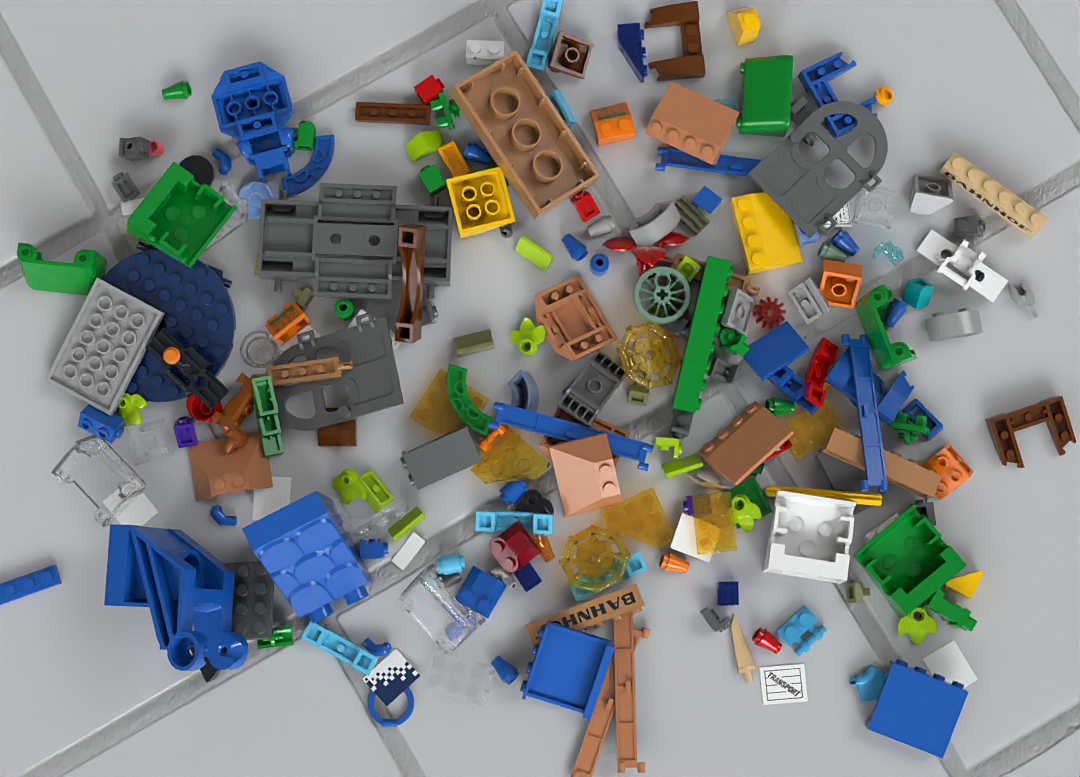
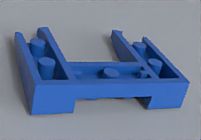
(816, 80)
(888, 405)

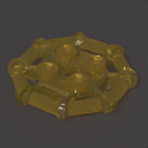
(658, 356)
(597, 569)

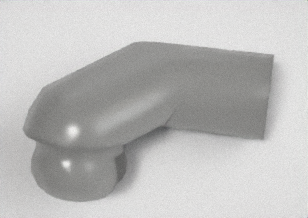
(498, 571)

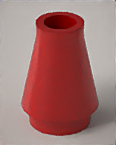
(766, 640)

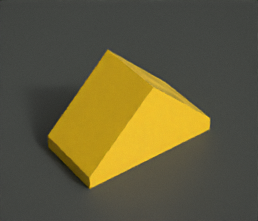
(965, 584)

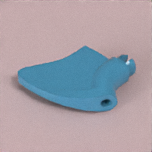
(869, 683)

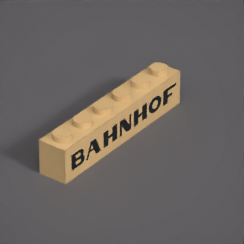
(993, 195)

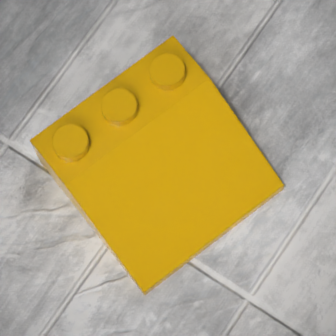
(480, 201)

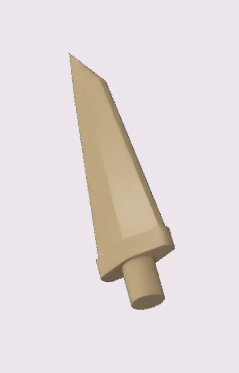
(743, 658)

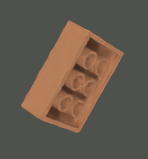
(692, 123)
(745, 443)

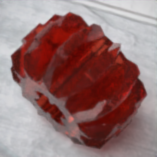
(776, 311)

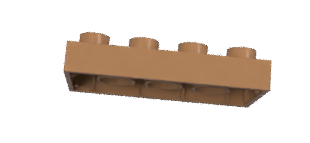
(525, 134)

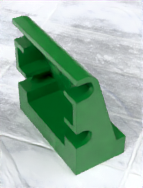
(180, 216)
(909, 561)

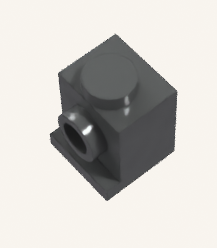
(134, 148)

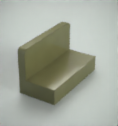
(474, 343)

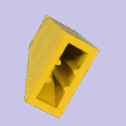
(744, 25)

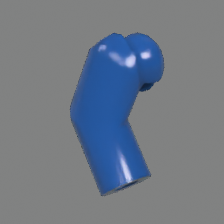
(224, 161)
(217, 514)

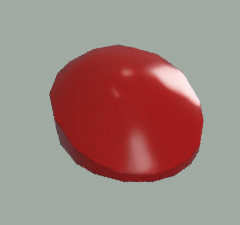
(199, 410)

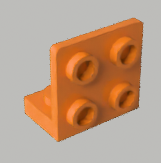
(951, 468)

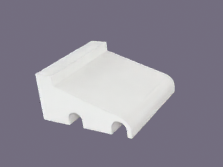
(810, 537)

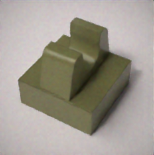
(304, 297)
(638, 395)
(856, 592)

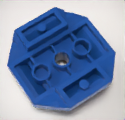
(249, 86)

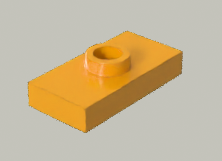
(453, 159)

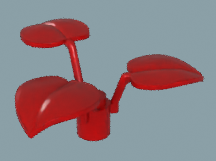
(648, 255)

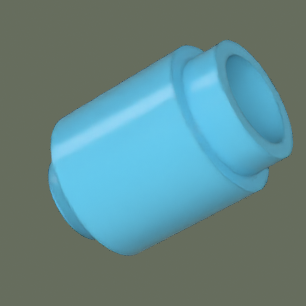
(450, 563)

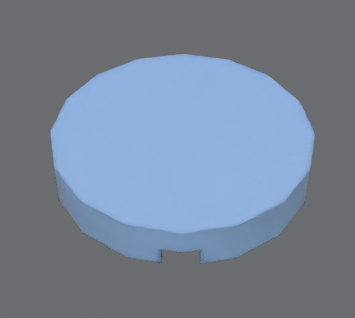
(253, 193)

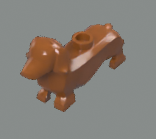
(235, 413)

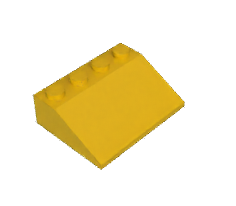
(764, 233)

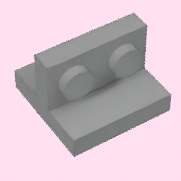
(737, 311)

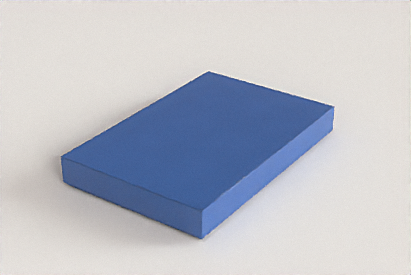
(775, 350)

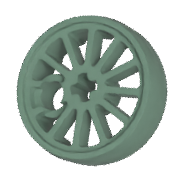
(661, 271)

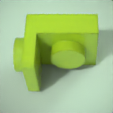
(666, 443)

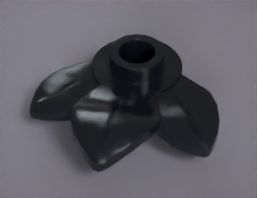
(541, 504)

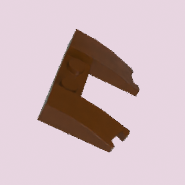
(692, 63)
(1049, 410)

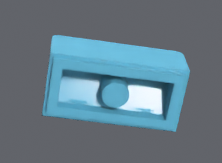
(562, 107)

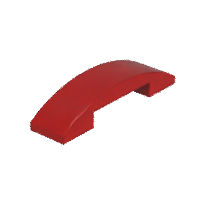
(817, 371)

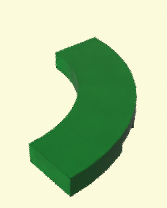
(461, 402)

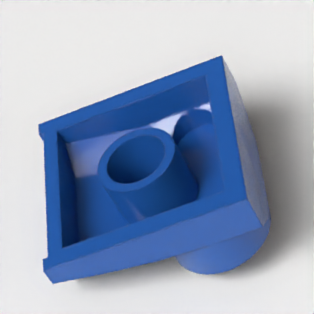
(480, 592)

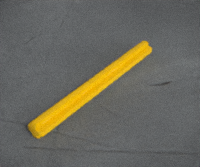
(859, 498)

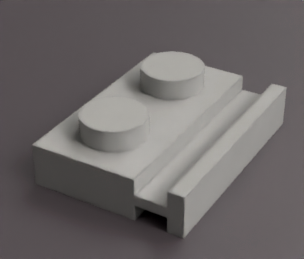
(809, 300)

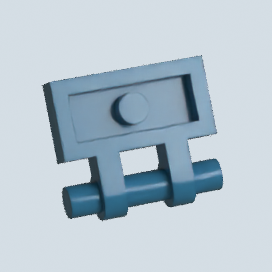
(797, 626)

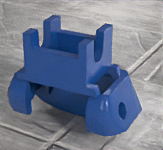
(269, 152)

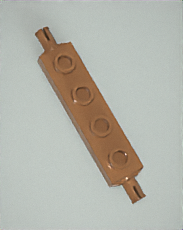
(735, 281)
(306, 371)

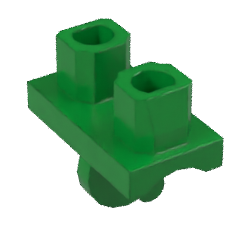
(441, 104)
(733, 342)
(918, 426)
(280, 637)

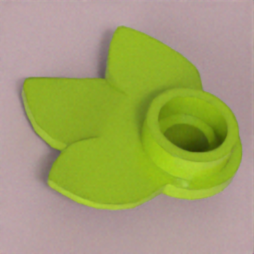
(528, 334)
(130, 407)
(349, 486)
(745, 515)
(917, 627)

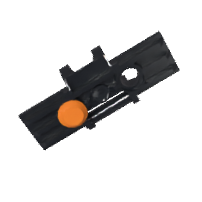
(190, 363)

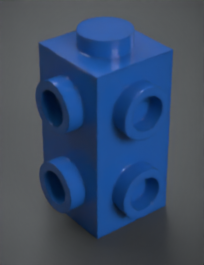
(101, 424)

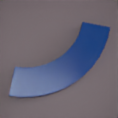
(314, 169)

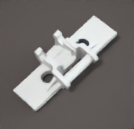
(980, 277)

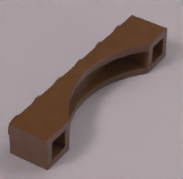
(412, 251)

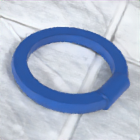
(391, 722)

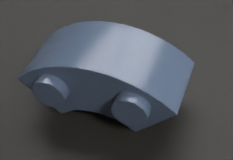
(524, 391)

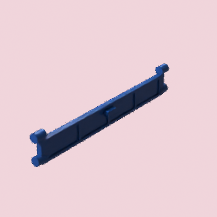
(725, 164)
(867, 413)
(567, 431)

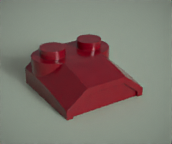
(513, 548)

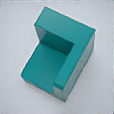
(917, 293)

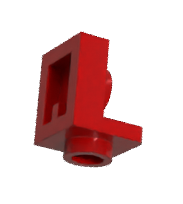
(585, 205)

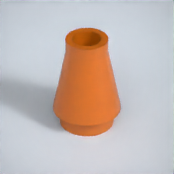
(671, 562)

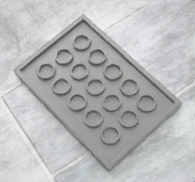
(104, 346)

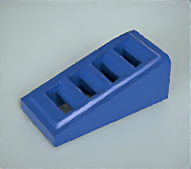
(933, 421)

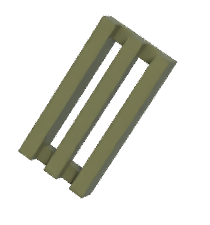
(701, 226)

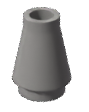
(601, 226)

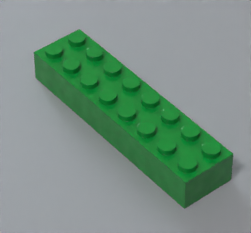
(700, 335)

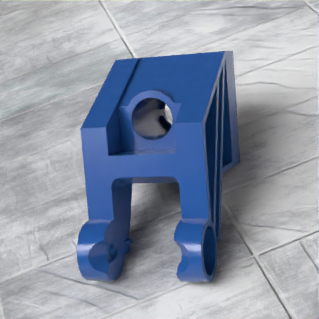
(181, 588)

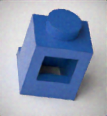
(373, 549)

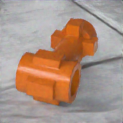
(484, 443)

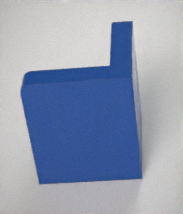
(706, 200)

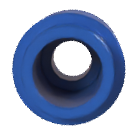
(599, 270)
(512, 491)

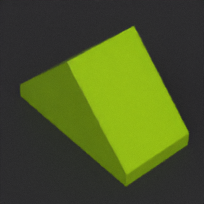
(424, 144)

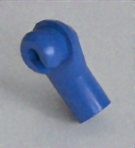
(377, 650)

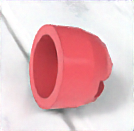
(155, 144)

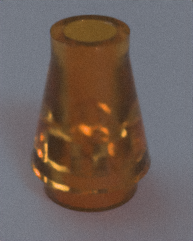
(543, 544)

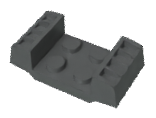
(592, 388)

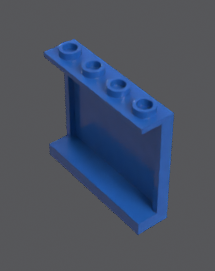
(568, 668)
(917, 708)

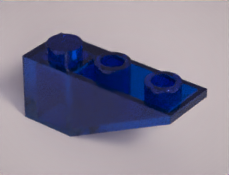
(630, 46)

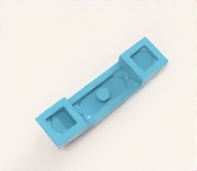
(544, 34)
(501, 520)
(635, 566)
(340, 647)

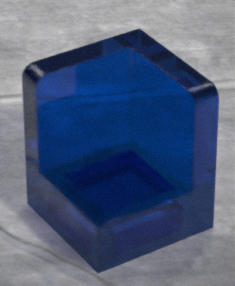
(527, 577)
(727, 593)

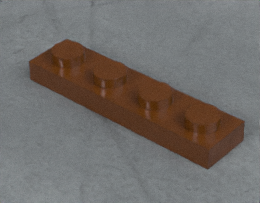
(393, 113)

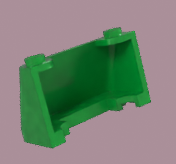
(766, 95)
(61, 276)
(885, 353)

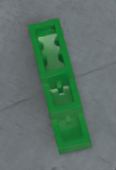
(267, 416)

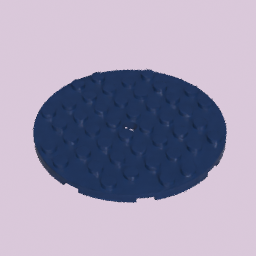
(195, 312)

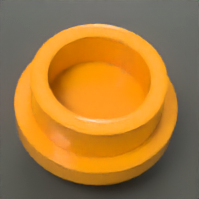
(884, 95)

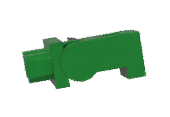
(954, 614)

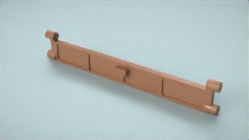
(625, 695)
(600, 719)

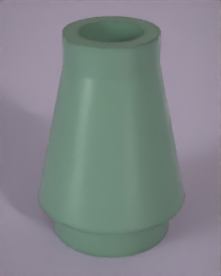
(830, 252)

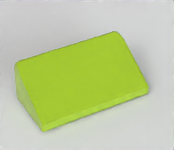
(534, 253)
(681, 466)
(376, 493)
(406, 523)

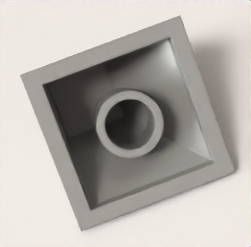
(929, 194)

